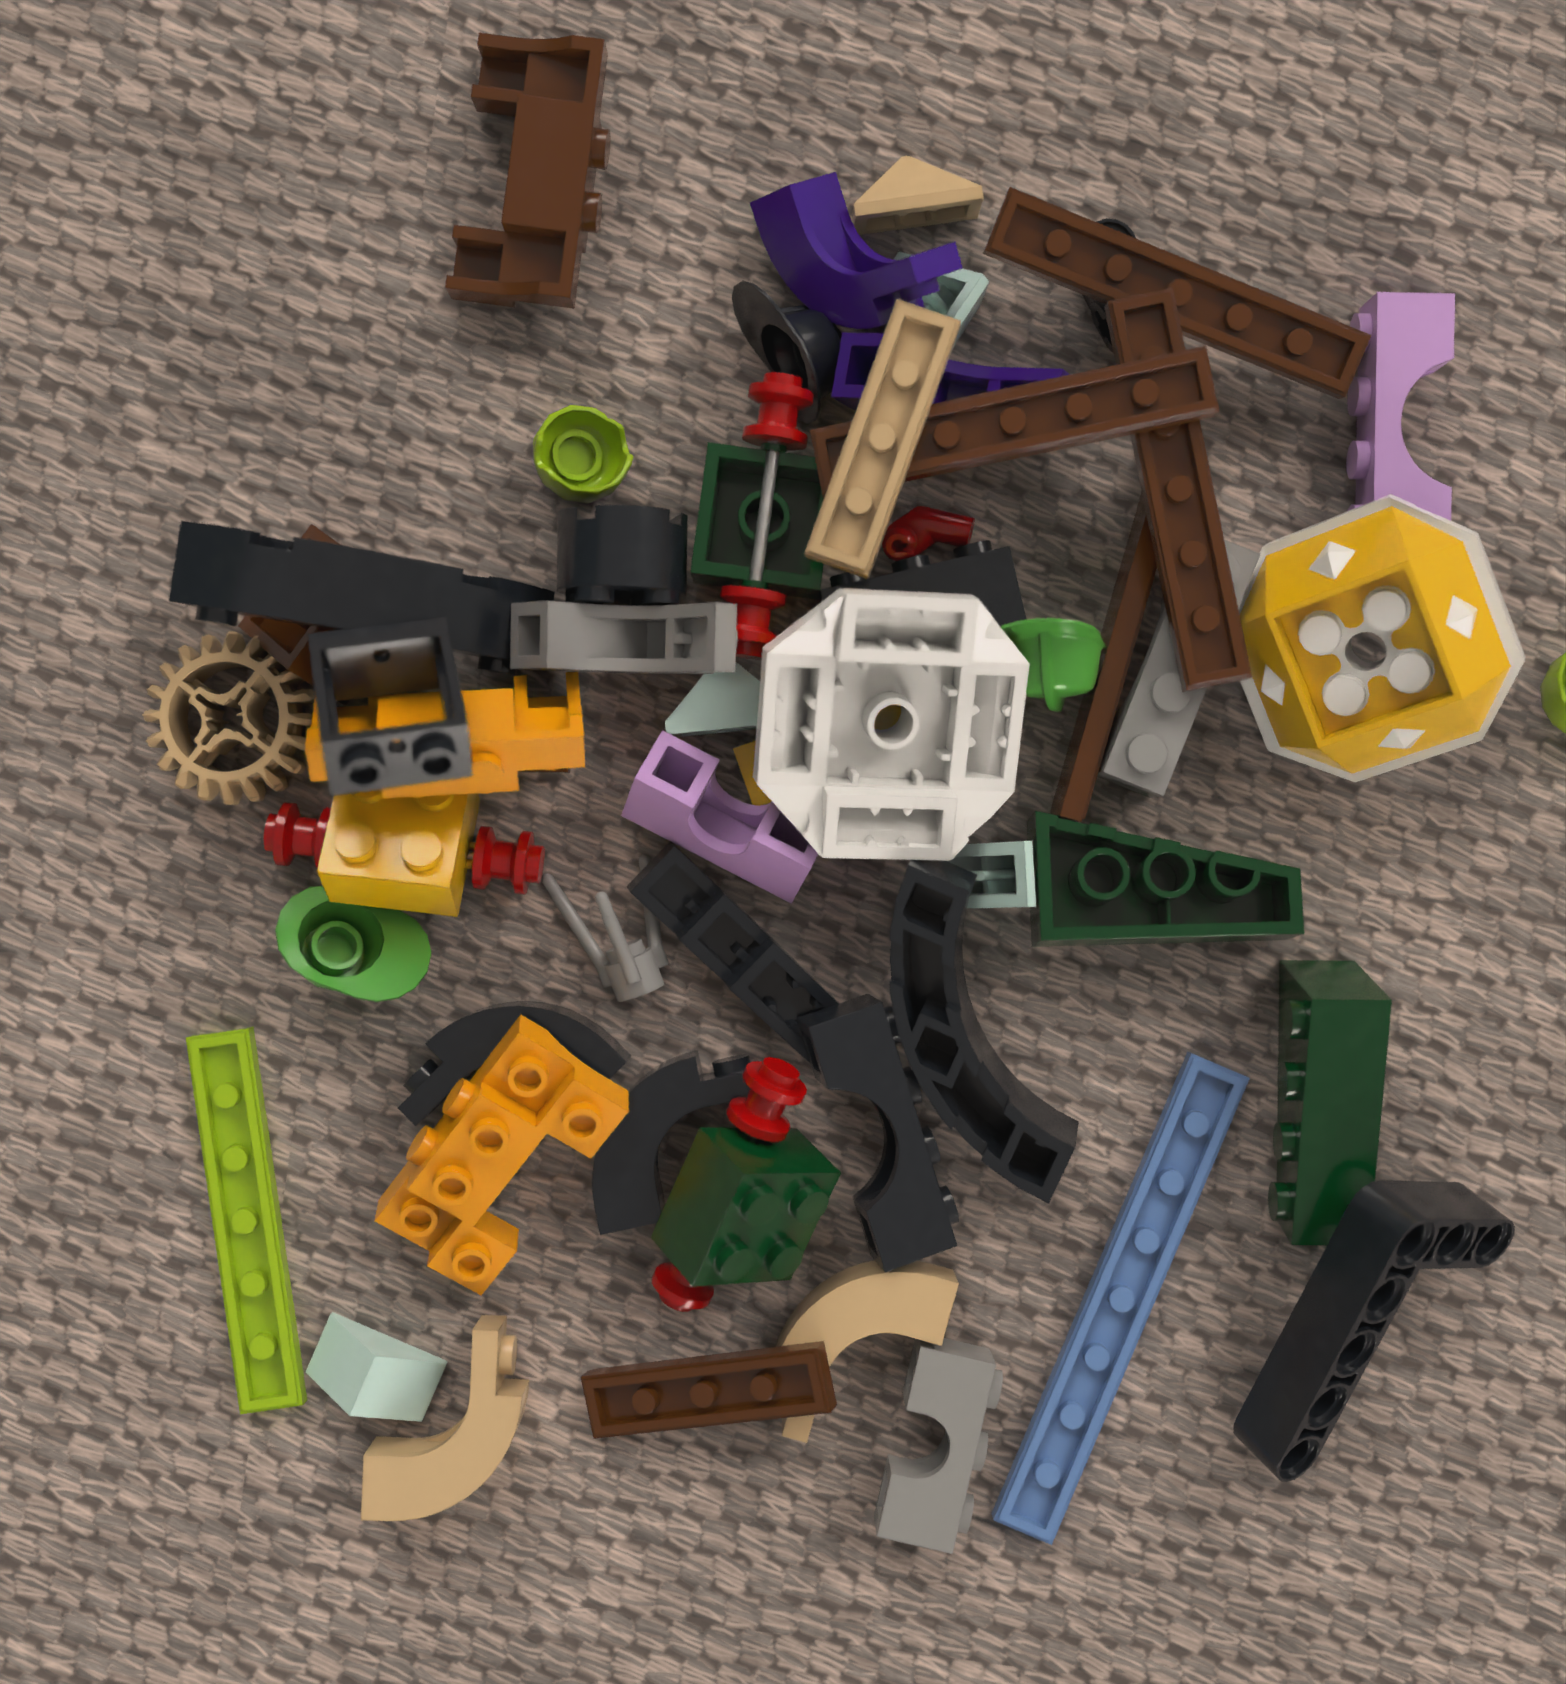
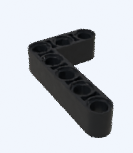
(1349, 1304)

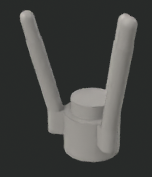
(630, 967)

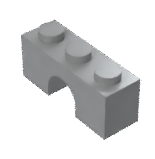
(927, 1497)

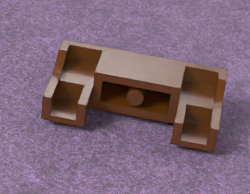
(554, 156)

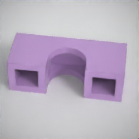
(684, 803)

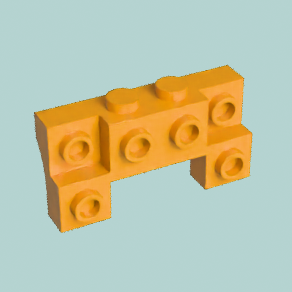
(502, 735)
(483, 1139)

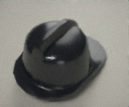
(790, 341)

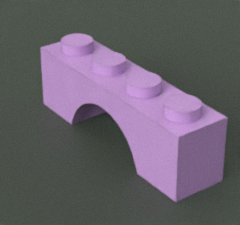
(1407, 342)

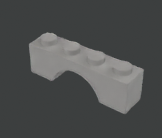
(1156, 713)

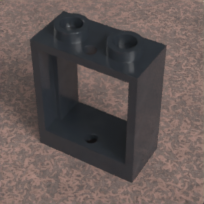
(416, 661)

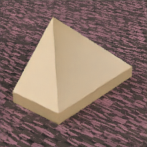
(915, 196)

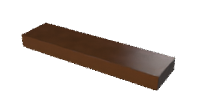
(709, 1390)

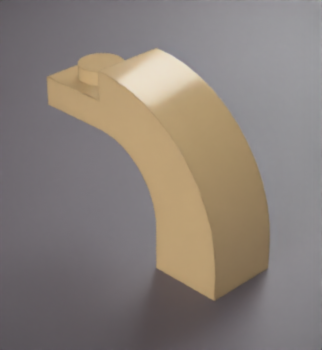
(869, 1302)
(432, 1473)

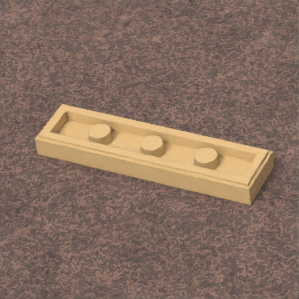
(882, 438)

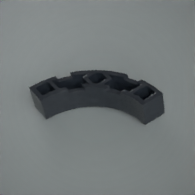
(342, 588)
(947, 1047)

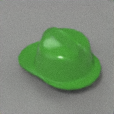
(1060, 657)
(352, 947)

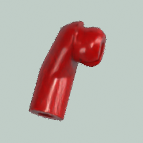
(922, 529)

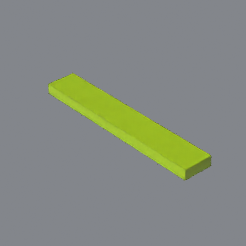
(246, 1220)

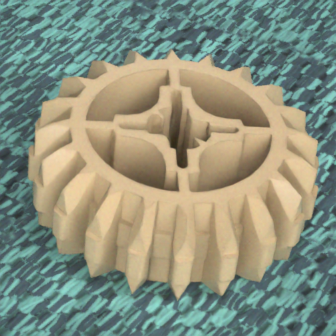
(187, 688)

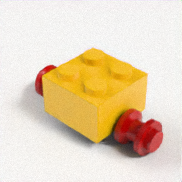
(402, 850)

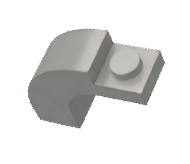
(624, 638)

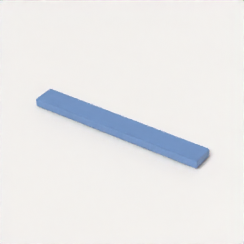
(1119, 1298)

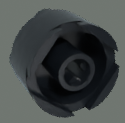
(622, 555)

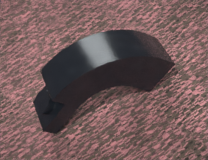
(472, 1038)
(626, 1167)

